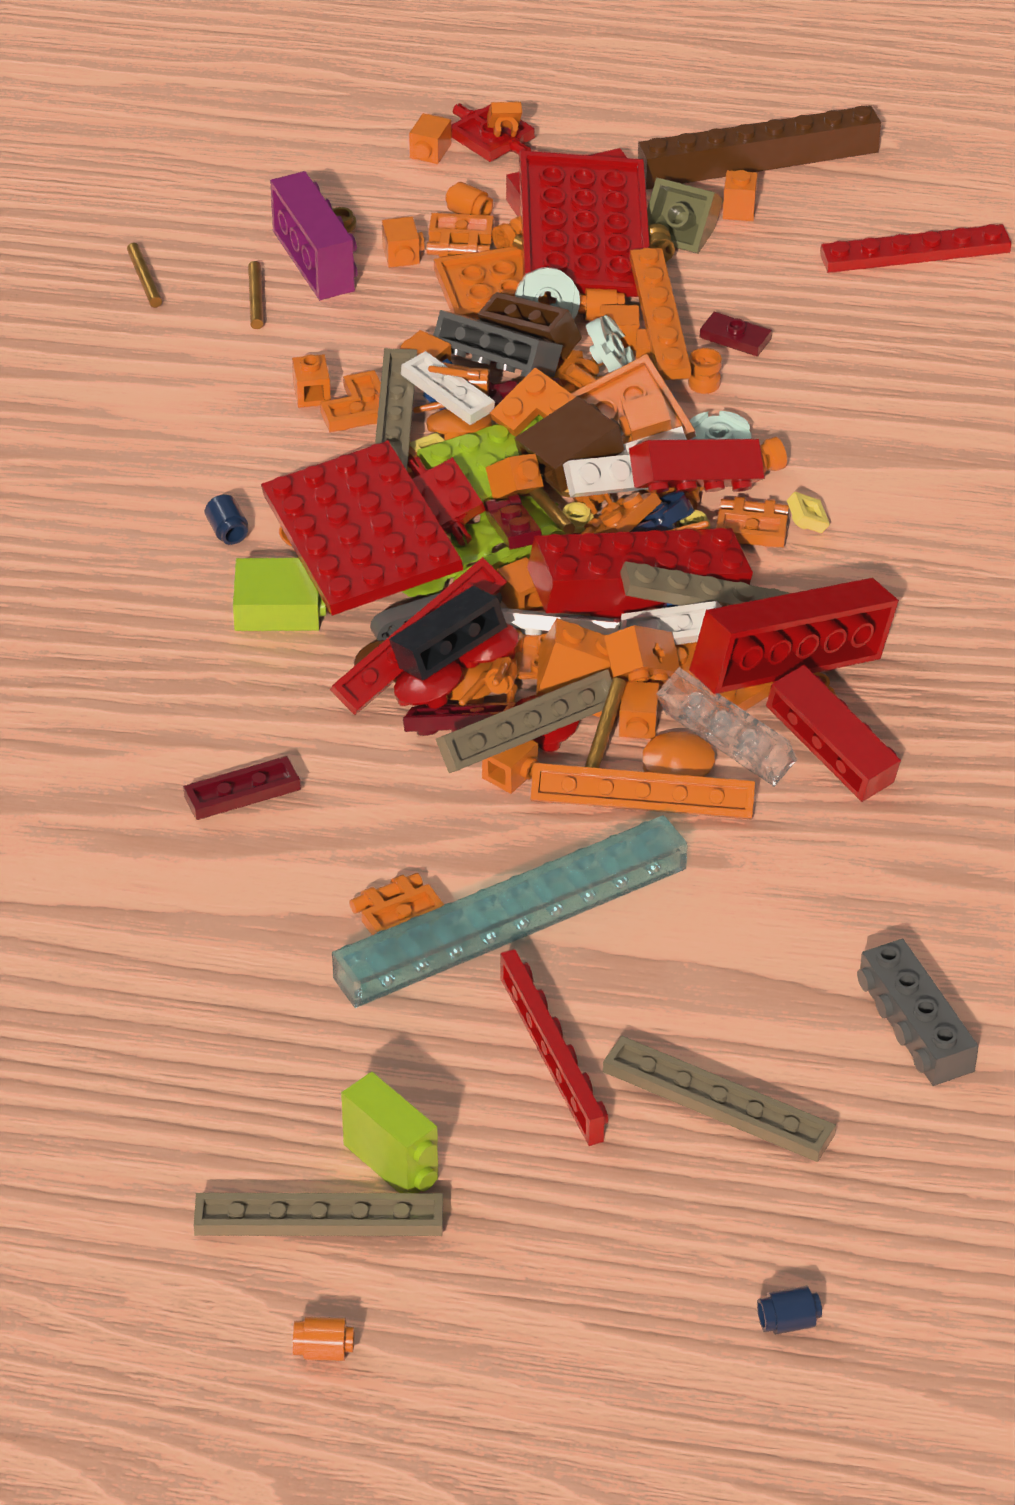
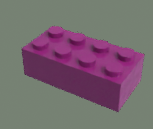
(313, 235)

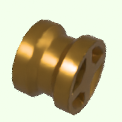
(661, 233)

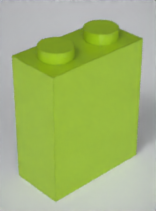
(275, 596)
(390, 1135)

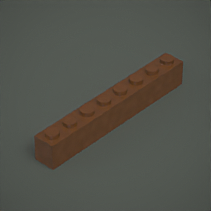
(761, 146)

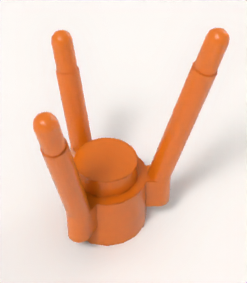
(476, 376)
(499, 680)

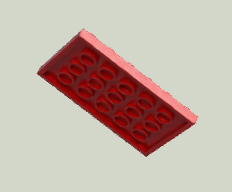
(583, 217)
(361, 527)

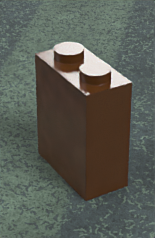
(569, 434)

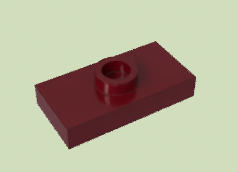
(735, 333)

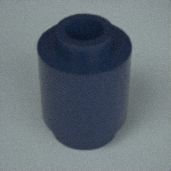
(226, 519)
(789, 1310)

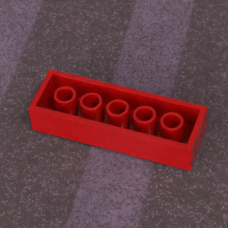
(585, 568)
(778, 634)

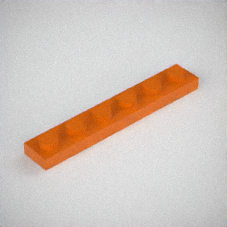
(660, 314)
(642, 791)

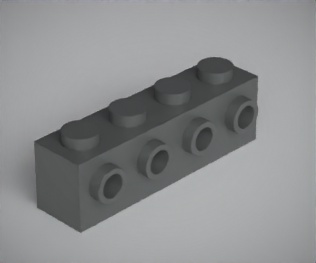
(497, 343)
(917, 1012)

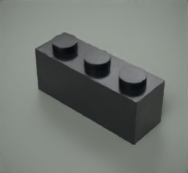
(448, 632)

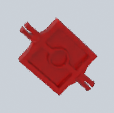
(474, 134)
(448, 496)

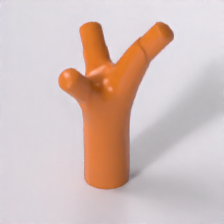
(580, 375)

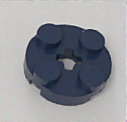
(671, 509)

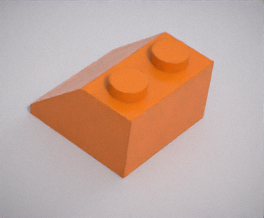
(569, 656)

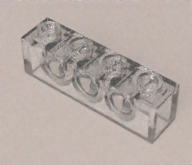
(727, 727)

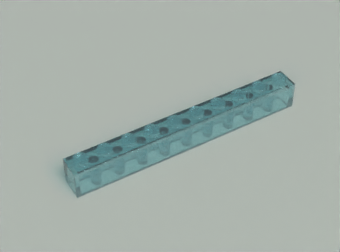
(508, 911)

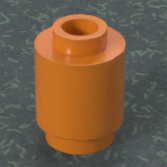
(468, 200)
(593, 298)
(323, 1338)

